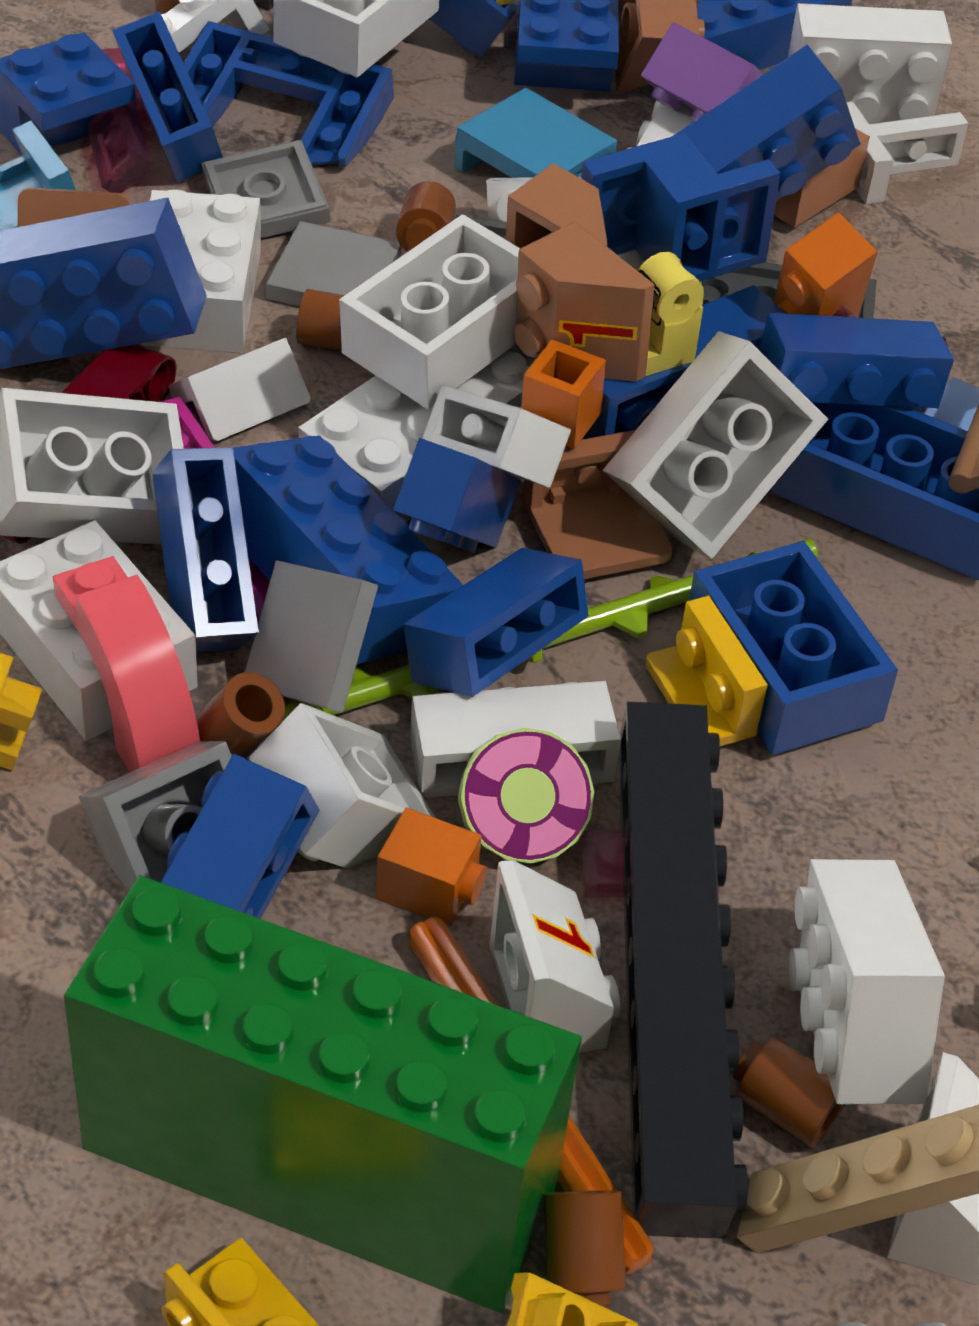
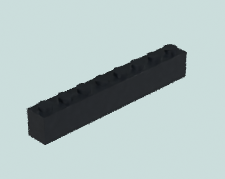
(676, 976)

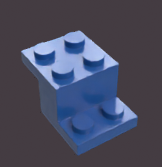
(567, 44)
(60, 88)
(676, 202)

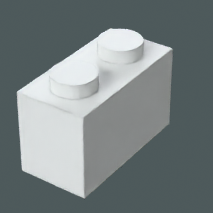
(498, 434)

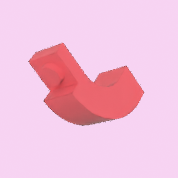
(134, 660)

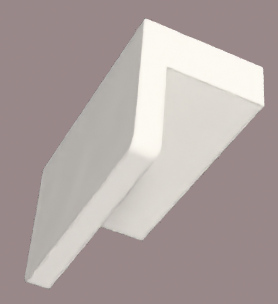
(245, 390)

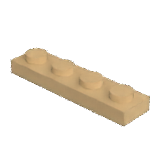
(863, 1181)

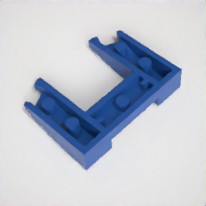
(348, 107)

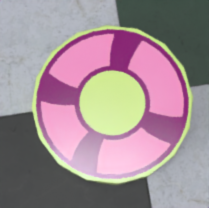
(526, 795)

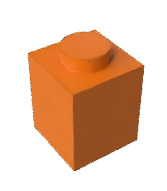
(565, 388)
(430, 867)

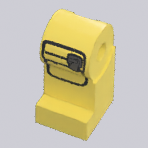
(675, 312)

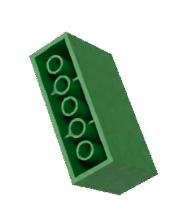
(320, 1089)

